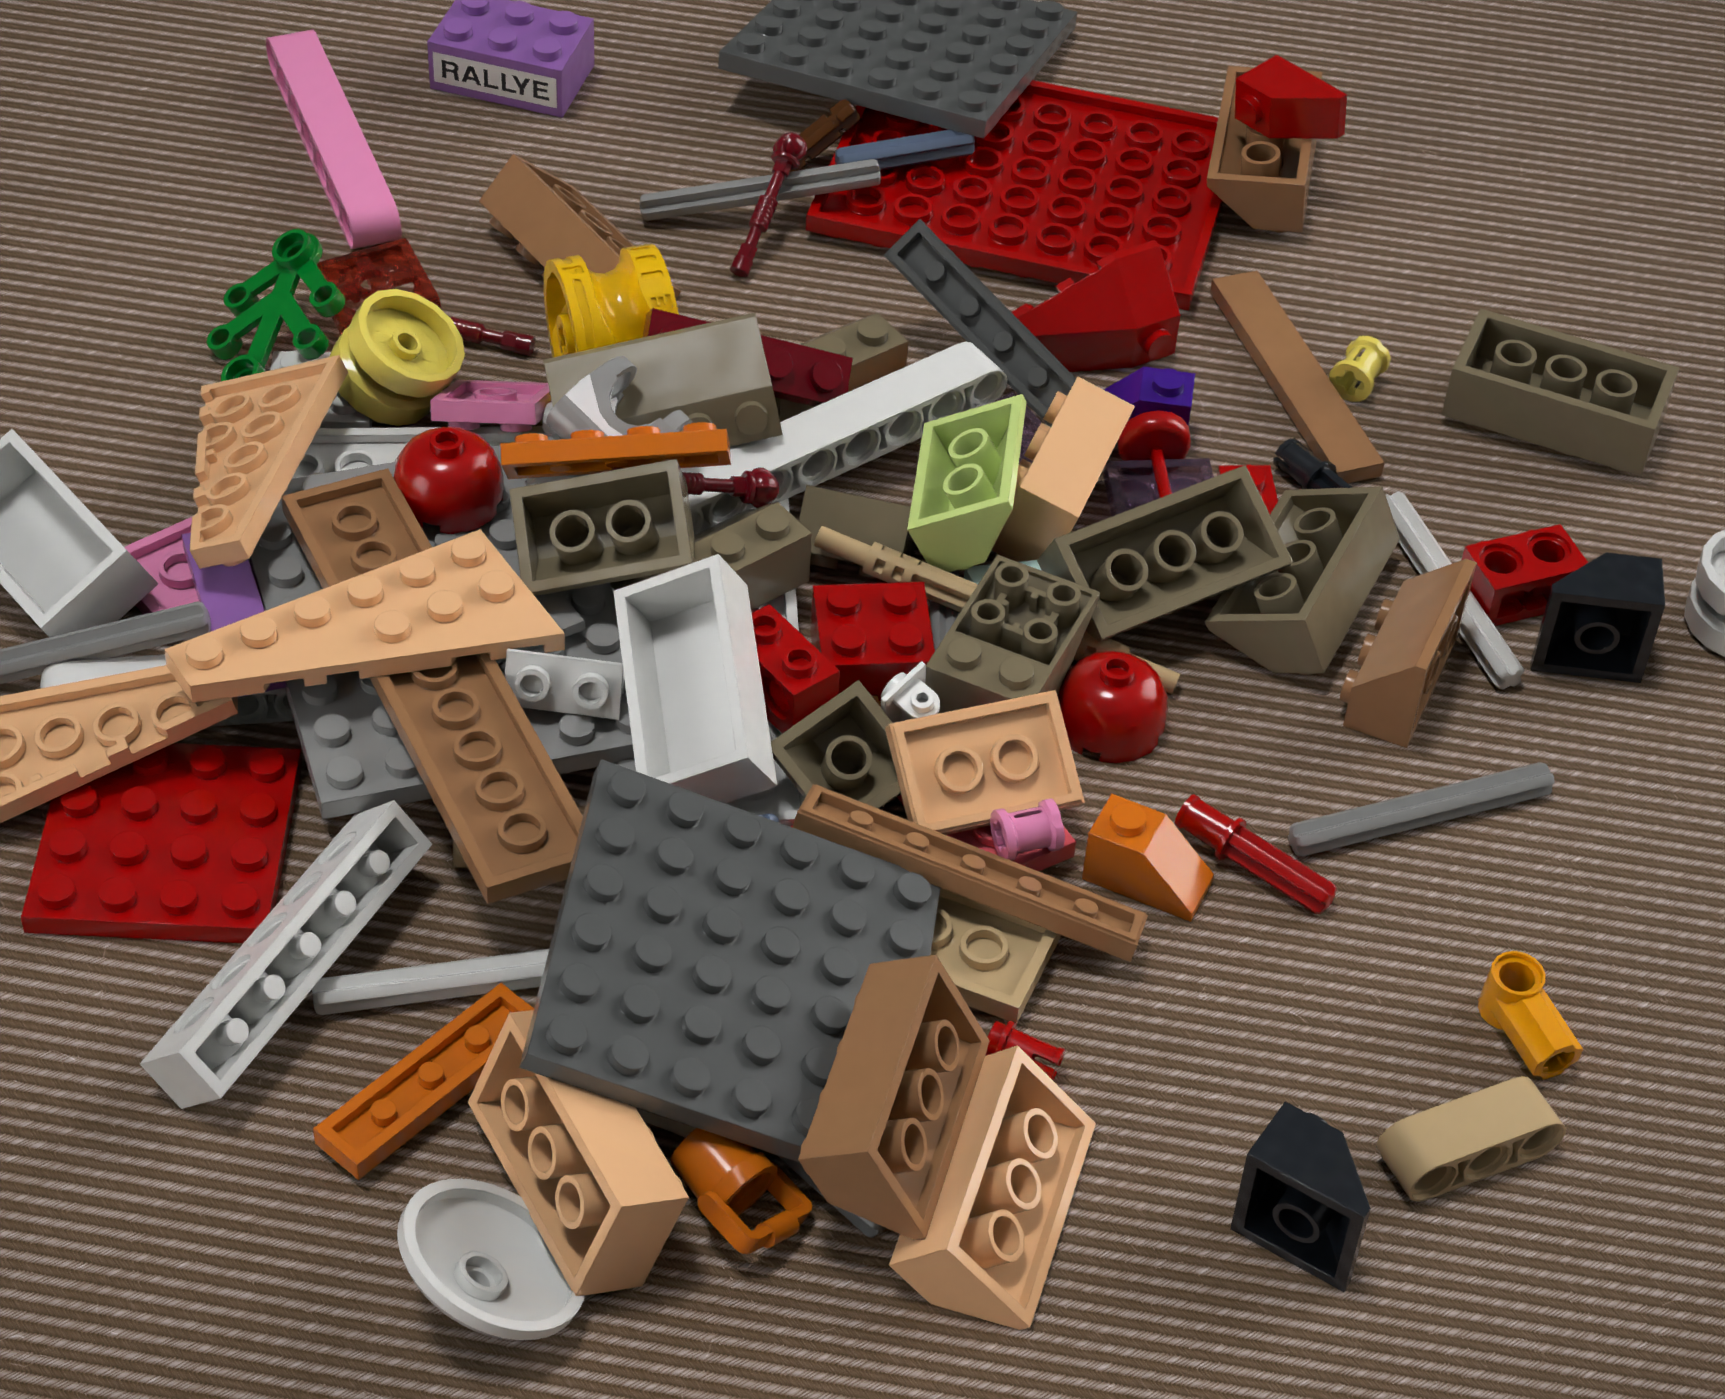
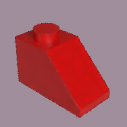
(1289, 102)

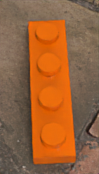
(593, 453)
(417, 1086)

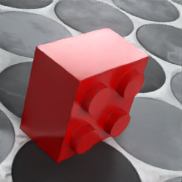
(872, 630)

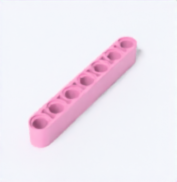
(333, 139)

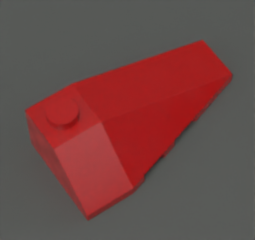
(1112, 316)

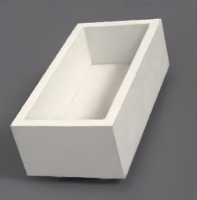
(56, 552)
(695, 681)

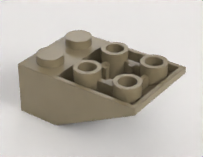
(1010, 637)

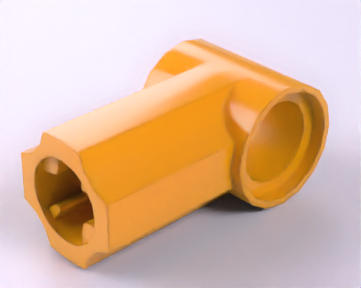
(1520, 1006)

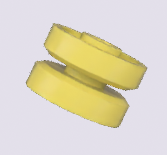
(398, 356)

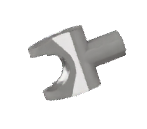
(594, 404)

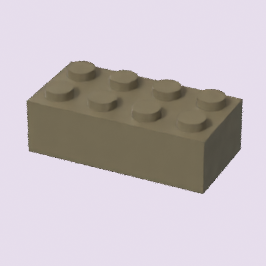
(1560, 391)

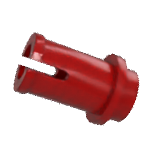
(1006, 1036)

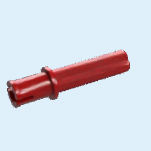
(1255, 854)

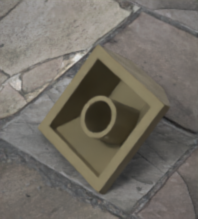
(841, 749)

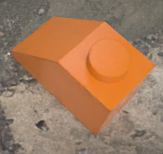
(1145, 859)

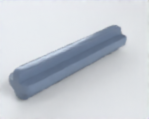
(910, 149)

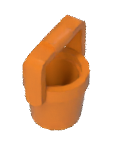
(729, 1180)

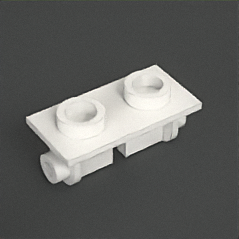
(565, 683)
(909, 696)

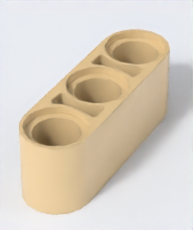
(1470, 1138)

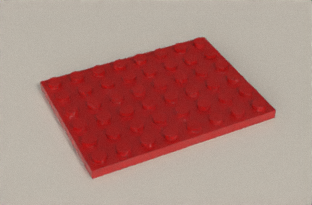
(1046, 188)

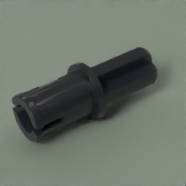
(1306, 467)

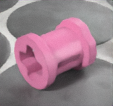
(1027, 829)

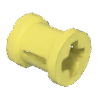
(1364, 368)

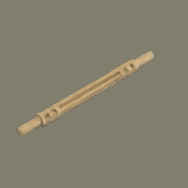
(945, 587)

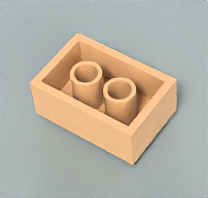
(1063, 468)

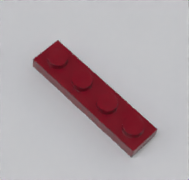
(795, 370)

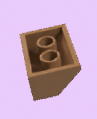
(1407, 654)

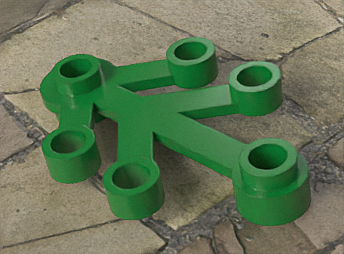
(294, 258)

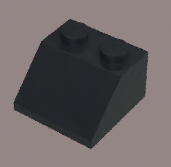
(1602, 619)
(1303, 1196)

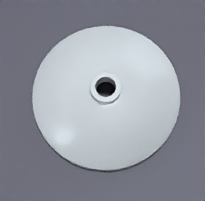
(484, 1261)

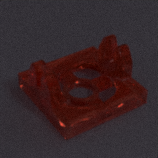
(374, 266)

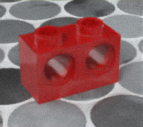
(1519, 570)
(792, 670)

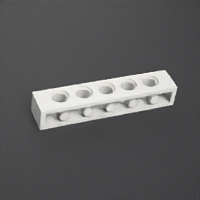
(285, 956)

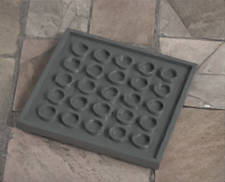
(908, 58)
(713, 959)

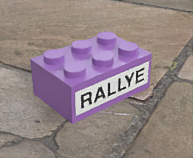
(512, 54)

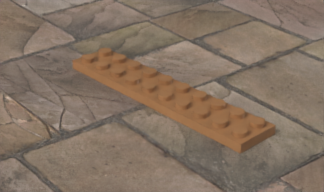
(455, 720)

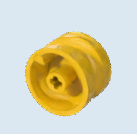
(604, 308)

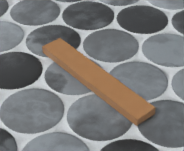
(1296, 376)
(973, 872)

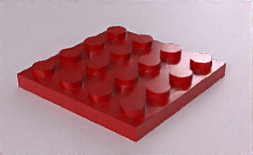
(168, 847)

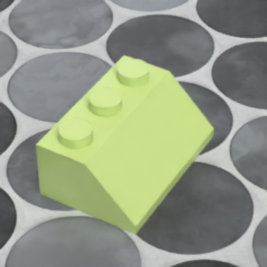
(966, 483)

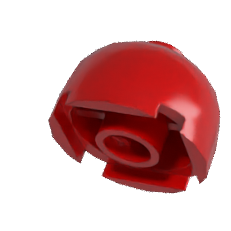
(450, 479)
(1113, 706)

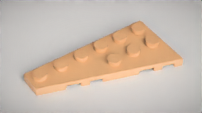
(250, 451)
(380, 623)
(89, 728)

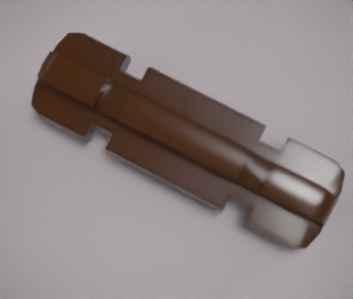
(826, 130)

